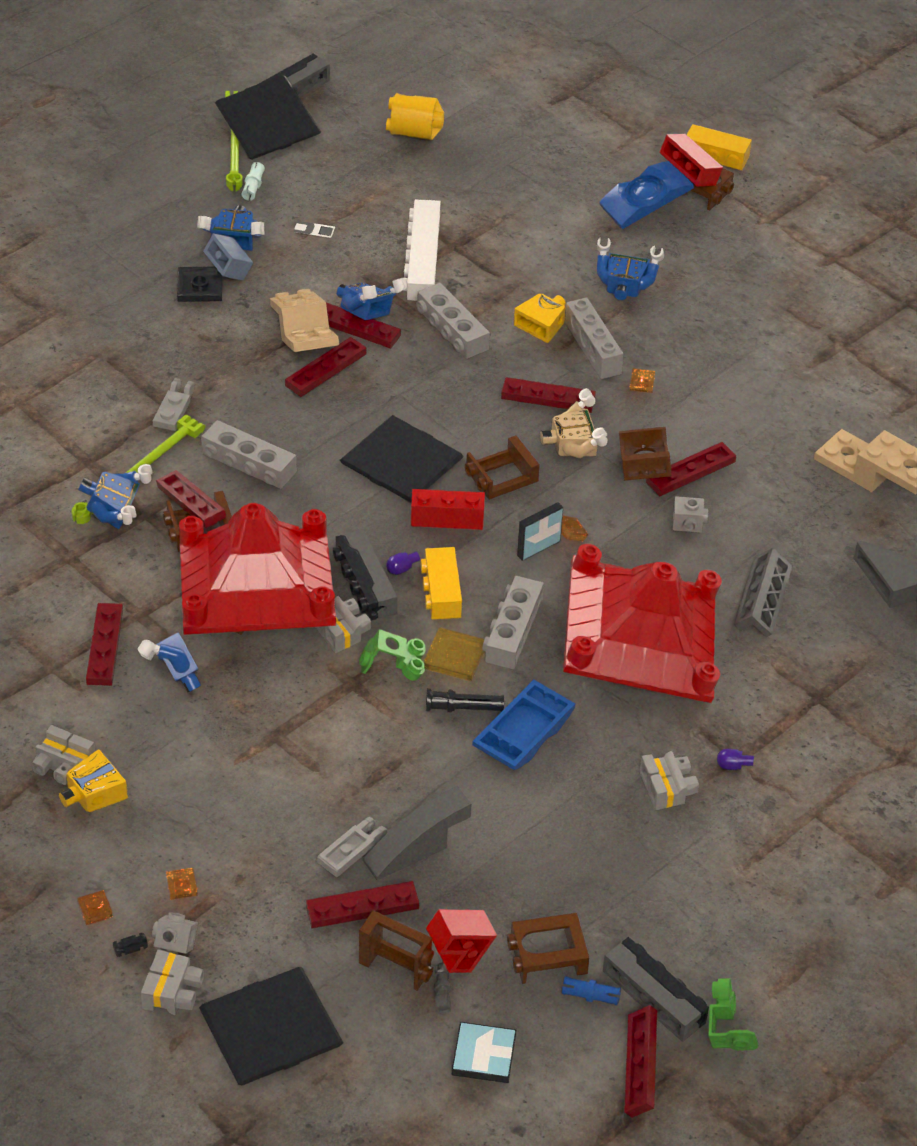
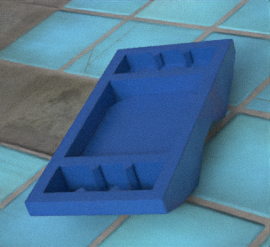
(645, 193)
(524, 725)

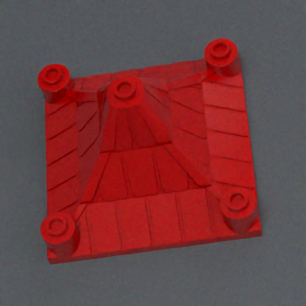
(256, 573)
(642, 626)

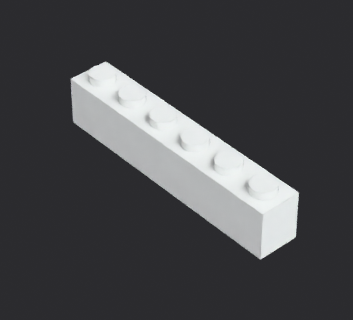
(422, 246)

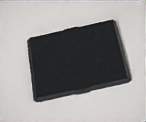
(267, 117)
(401, 458)
(270, 1025)

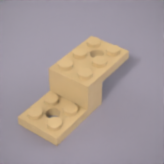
(303, 320)
(872, 462)

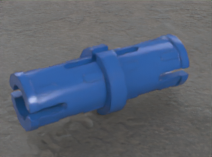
(591, 990)

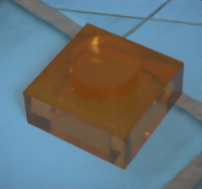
(642, 380)
(573, 529)
(181, 883)
(94, 907)

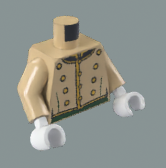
(574, 430)

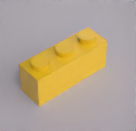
(723, 147)
(441, 583)

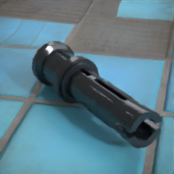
(451, 701)

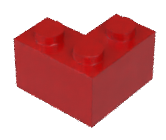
(461, 937)

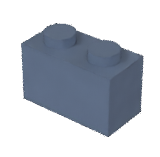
(228, 257)

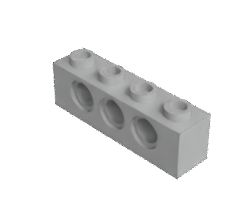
(453, 320)
(594, 338)
(249, 454)
(513, 622)

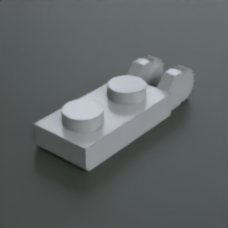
(173, 405)
(350, 847)

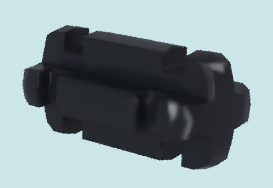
(130, 944)

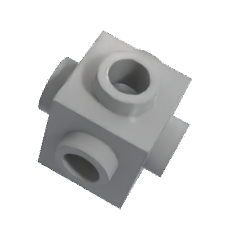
(689, 514)
(174, 933)

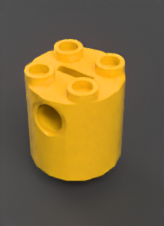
(415, 116)

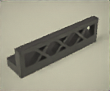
(759, 587)

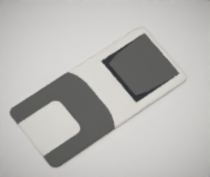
(314, 229)

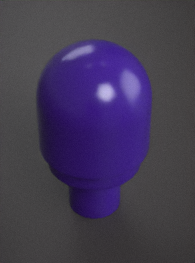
(401, 562)
(733, 759)

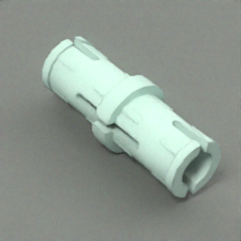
(253, 181)

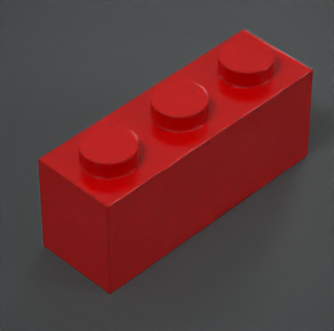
(691, 160)
(447, 509)

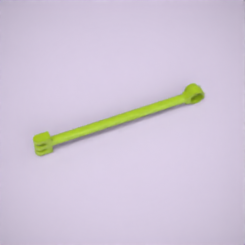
(234, 176)
(186, 427)

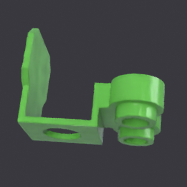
(407, 653)
(723, 1010)

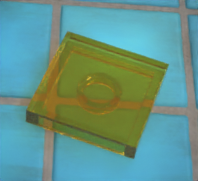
(454, 654)

